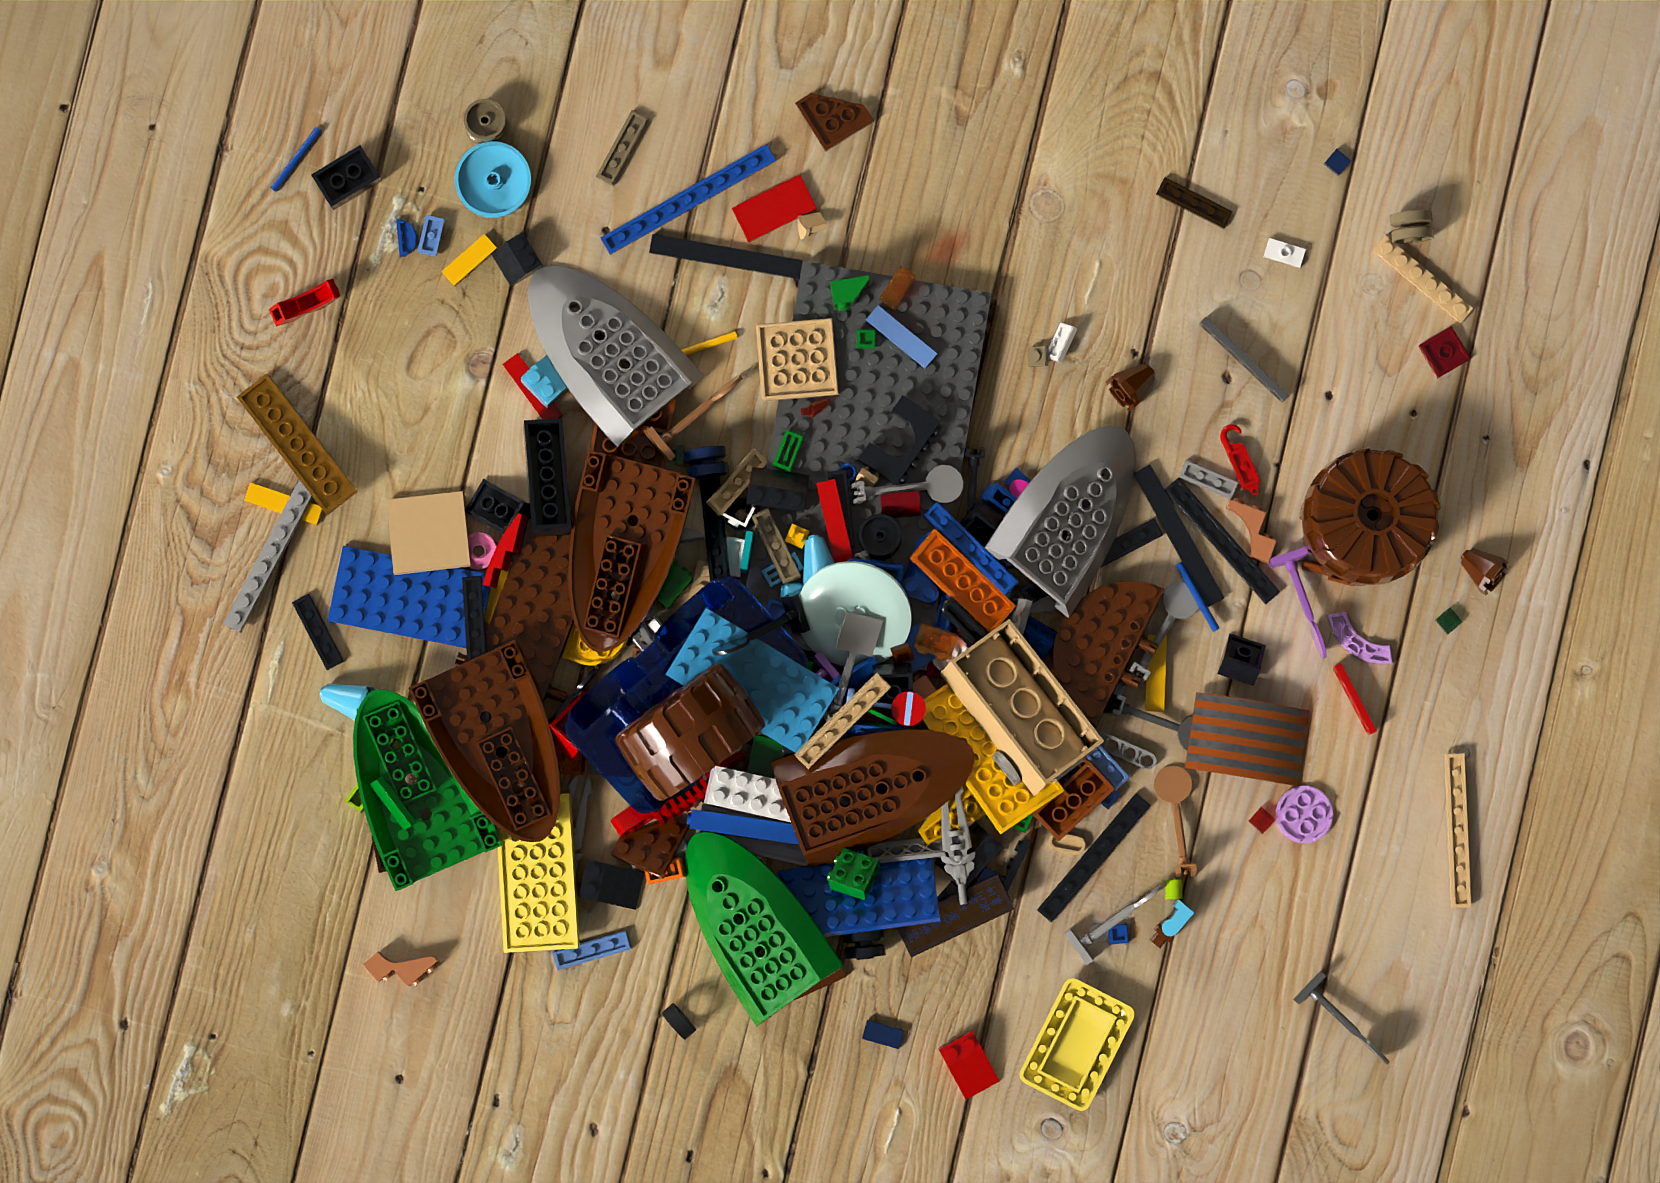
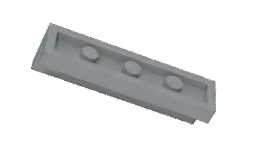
(904, 850)

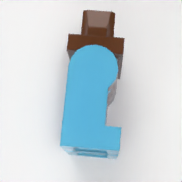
(1172, 924)

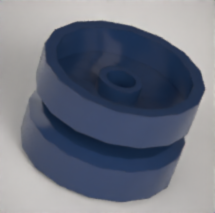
(706, 460)

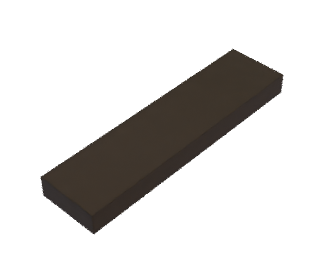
(1194, 203)

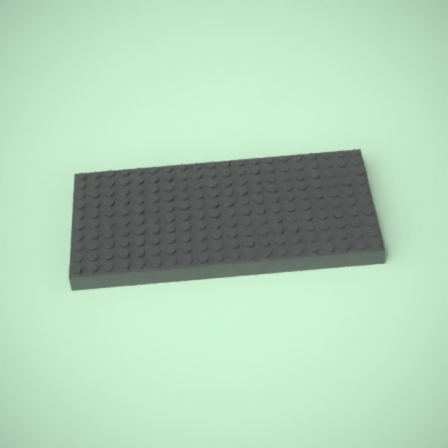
(868, 388)

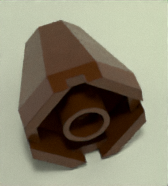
(1131, 385)
(1484, 569)

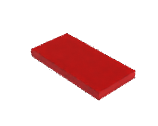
(774, 208)

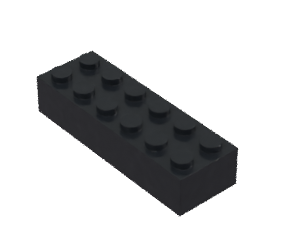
(547, 477)

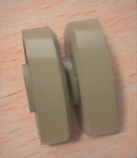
(477, 114)
(1411, 226)

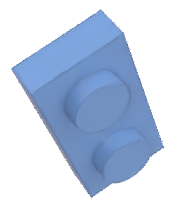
(431, 235)

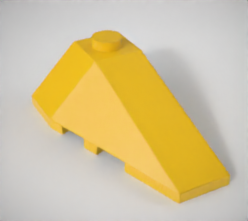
(932, 827)

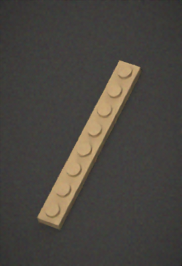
(1457, 830)

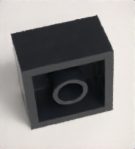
(898, 677)

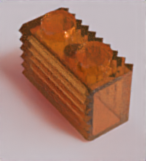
(897, 288)

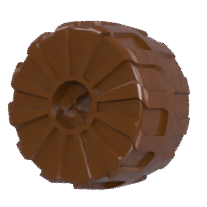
(1344, 536)
(690, 732)

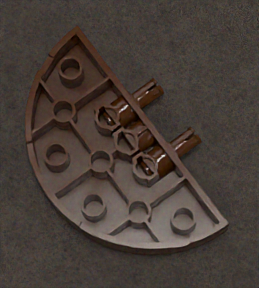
(1100, 641)

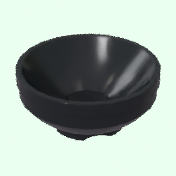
(740, 504)

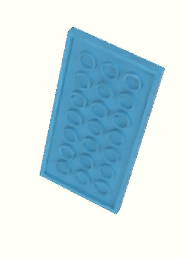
(782, 689)

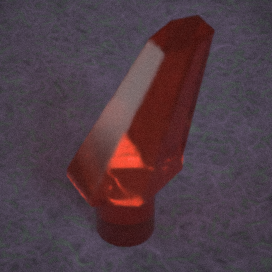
(815, 407)

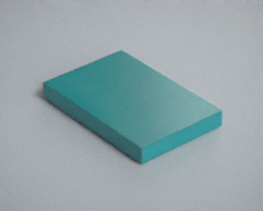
(747, 551)

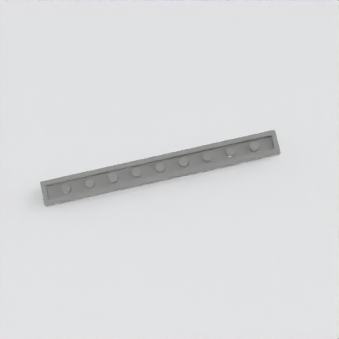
(268, 558)

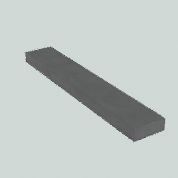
(1243, 359)

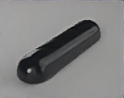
(962, 620)

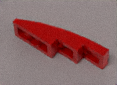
(509, 543)

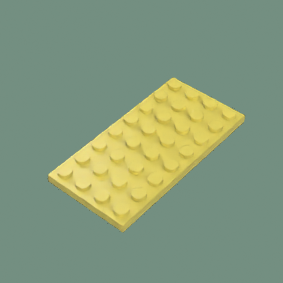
(540, 888)

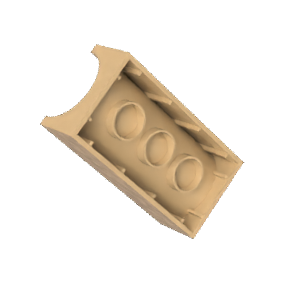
(1021, 706)

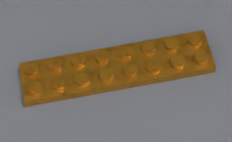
(297, 444)

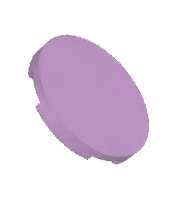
(1304, 814)

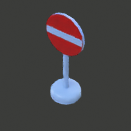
(906, 708)

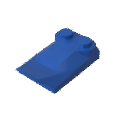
(917, 583)

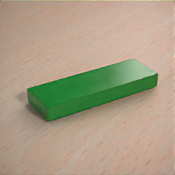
(392, 802)

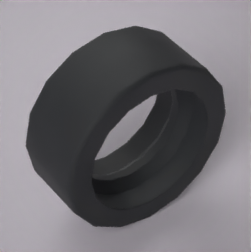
(678, 1021)

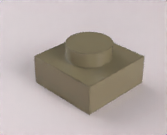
(1037, 356)

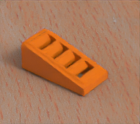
(681, 868)

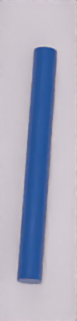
(296, 158)
(1197, 596)

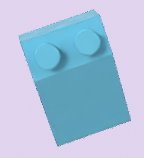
(544, 382)

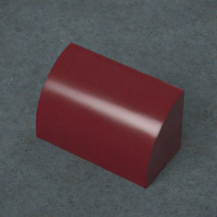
(901, 504)

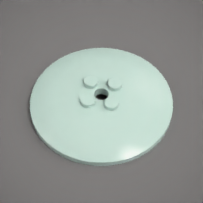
(859, 590)

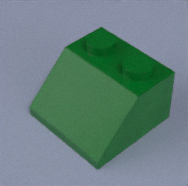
(847, 291)

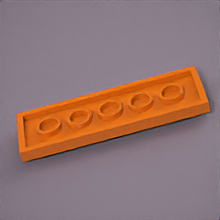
(962, 581)

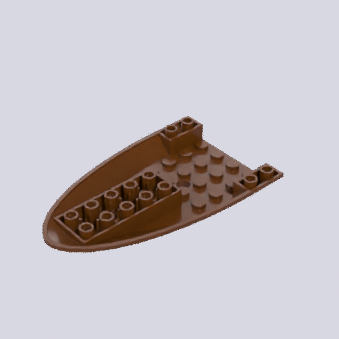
(601, 532)
(452, 712)
(854, 770)

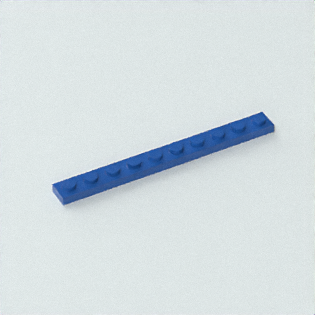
(688, 199)

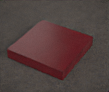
(1444, 352)

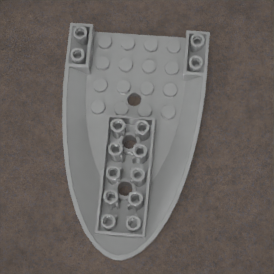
(589, 367)
(1076, 492)

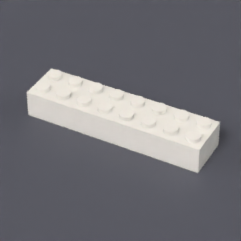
(748, 793)

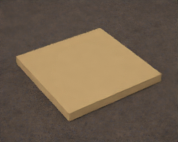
(797, 359)
(428, 533)

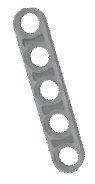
(1122, 746)

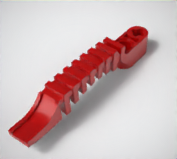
(631, 820)

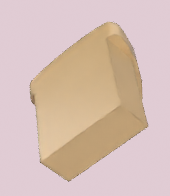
(811, 223)

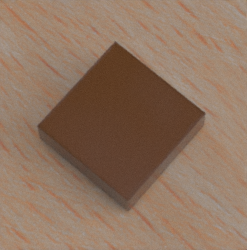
(902, 653)

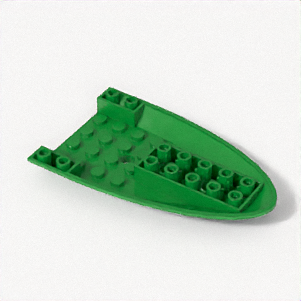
(456, 825)
(774, 918)

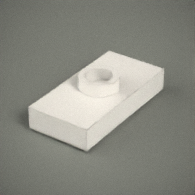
(1284, 253)
(1061, 342)
(735, 551)

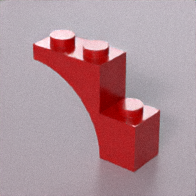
(310, 301)

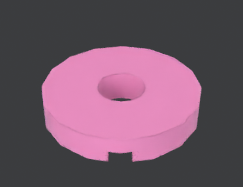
(489, 545)

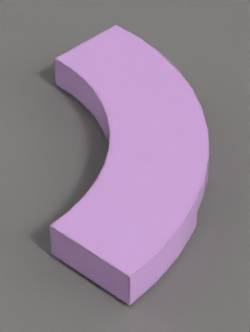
(1355, 644)

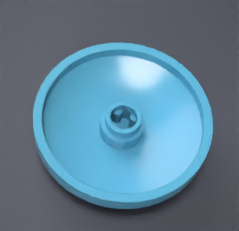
(493, 179)

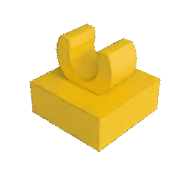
(797, 536)

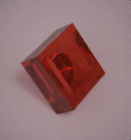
(1261, 820)

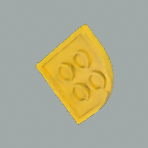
(580, 653)

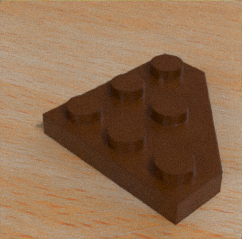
(833, 118)
(651, 847)

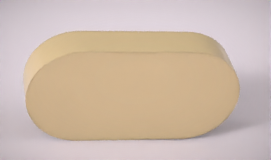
(1068, 844)

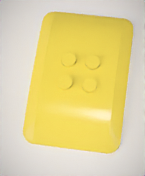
(1076, 1044)

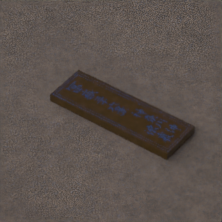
(985, 902)

